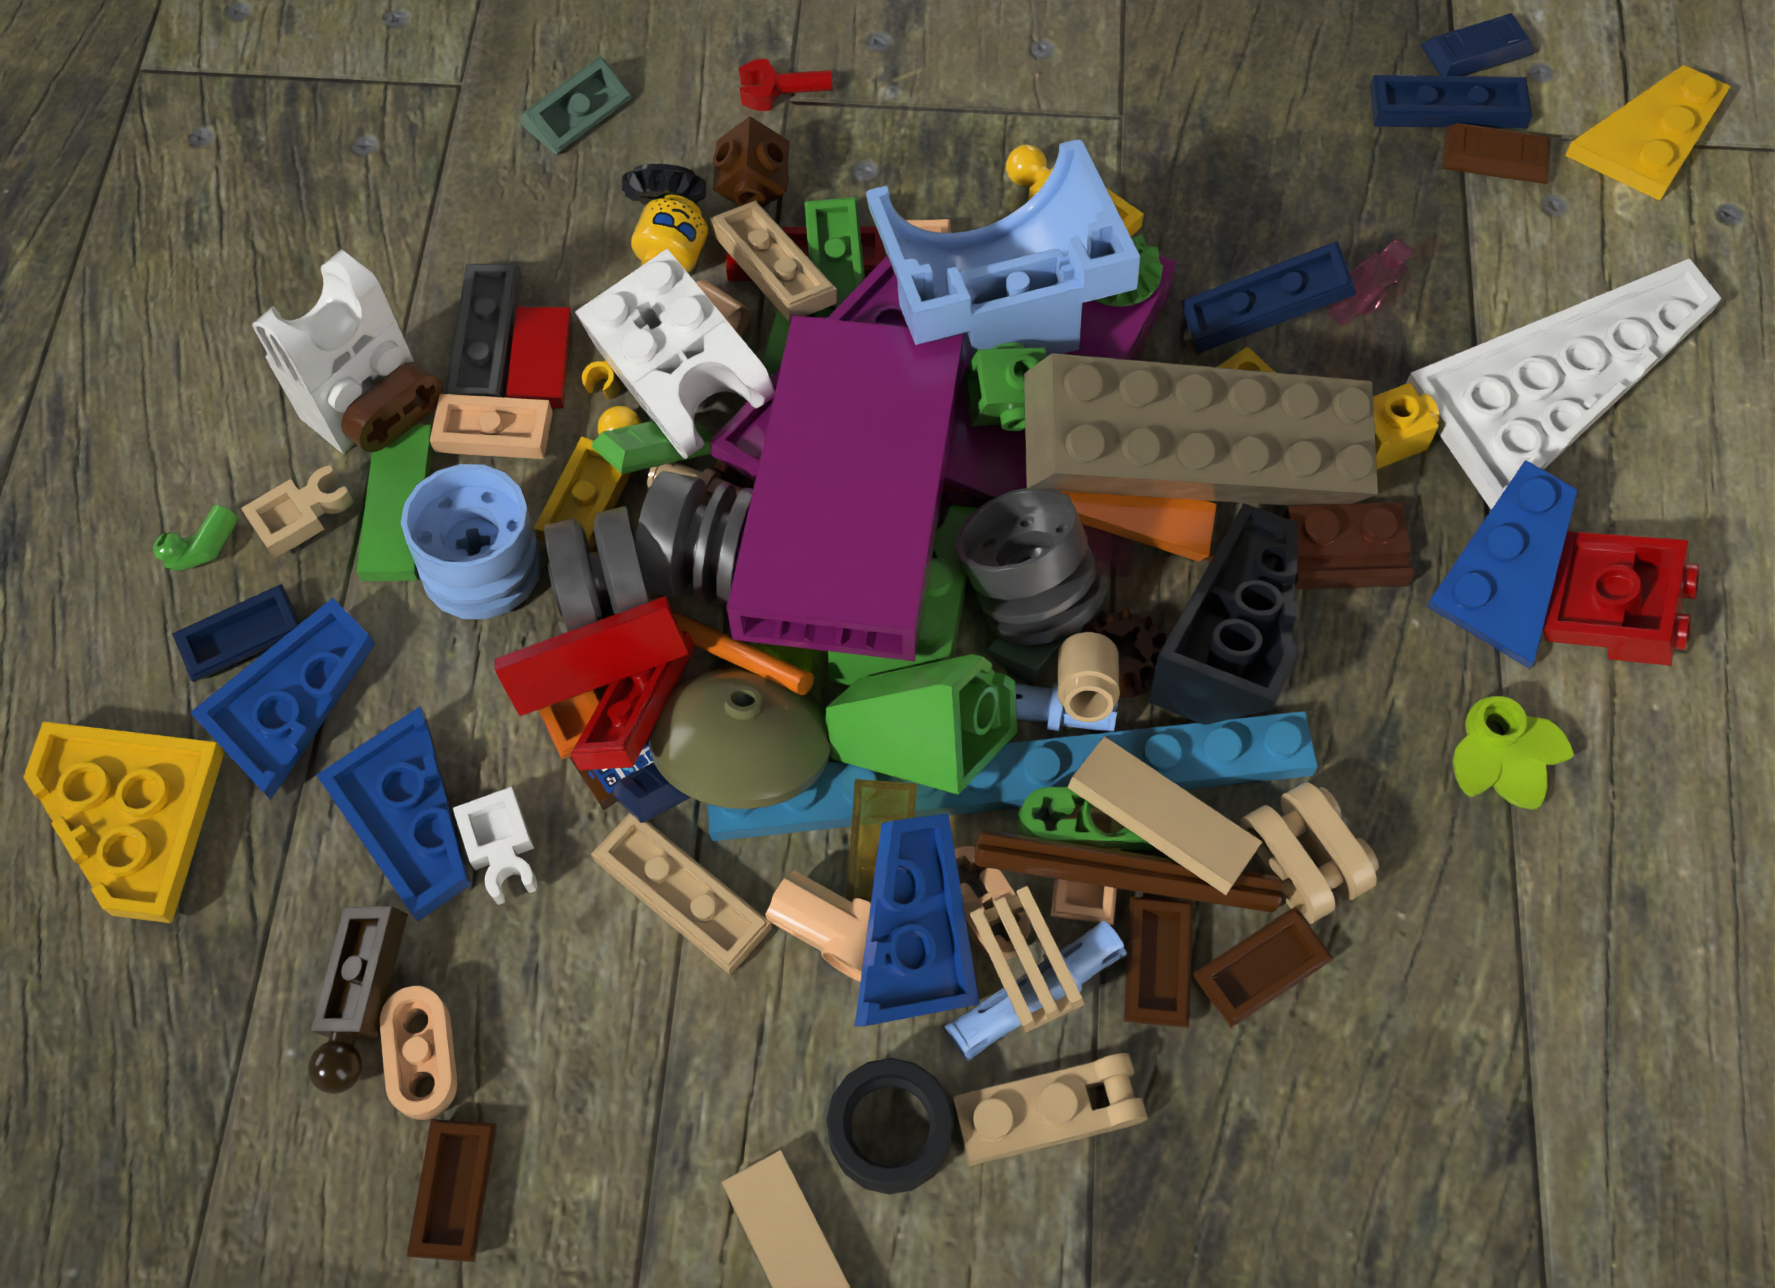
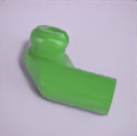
(199, 548)

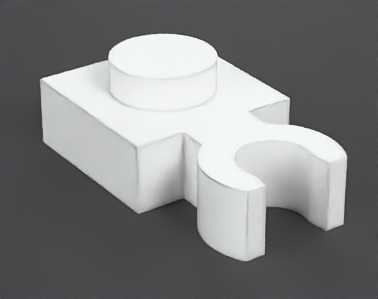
(494, 836)

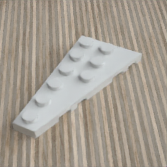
(1557, 376)

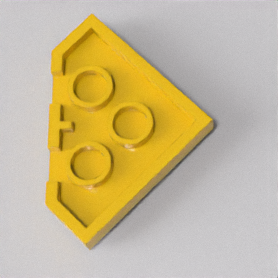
(126, 810)

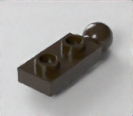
(354, 992)

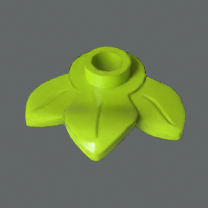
(1510, 761)

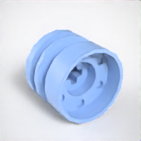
(472, 541)

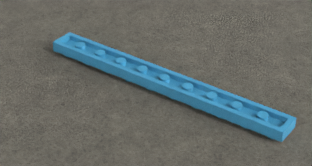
(1185, 754)

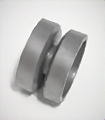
(590, 580)

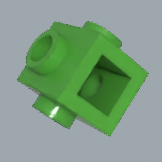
(997, 385)

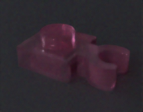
(1369, 282)

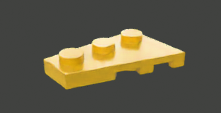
(1653, 132)

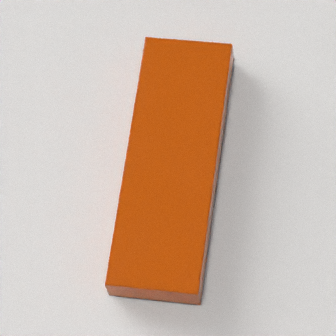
(1163, 523)

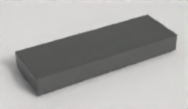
(484, 330)

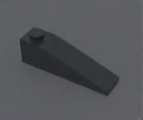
(1237, 628)

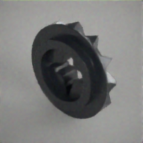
(658, 180)

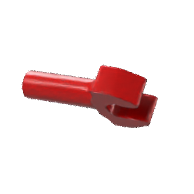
(773, 84)

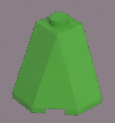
(925, 721)

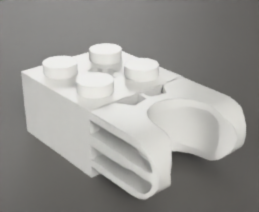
(672, 347)
(335, 348)

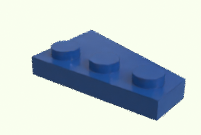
(285, 695)

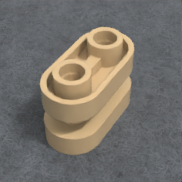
(1316, 820)

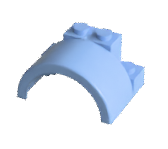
(1020, 274)

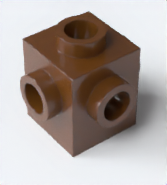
(751, 164)

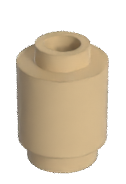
(1088, 676)

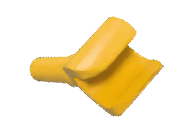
(598, 371)

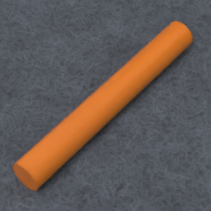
(746, 656)

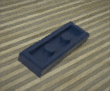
(1450, 100)
(1268, 297)

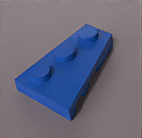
(1510, 565)
(402, 812)
(917, 927)

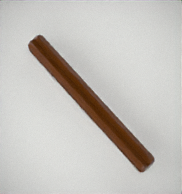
(1120, 870)

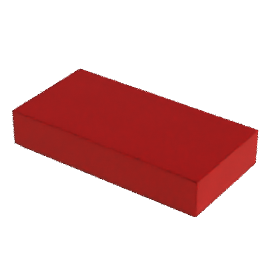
(540, 354)

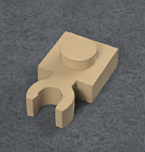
(290, 515)

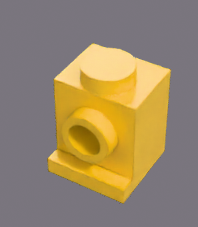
(1403, 424)

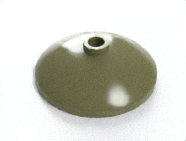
(739, 740)

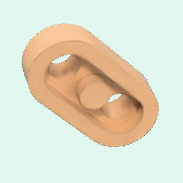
(418, 1055)

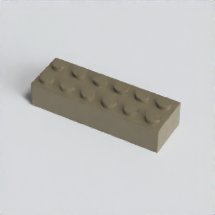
(1198, 432)

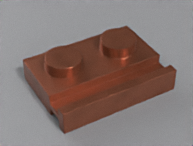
(1351, 545)

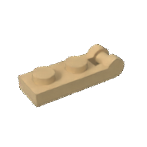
(1046, 1110)

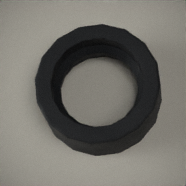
(884, 1074)

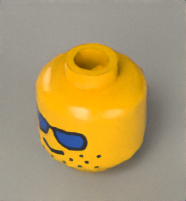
(671, 225)

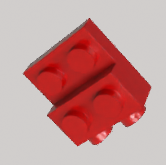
(1623, 596)

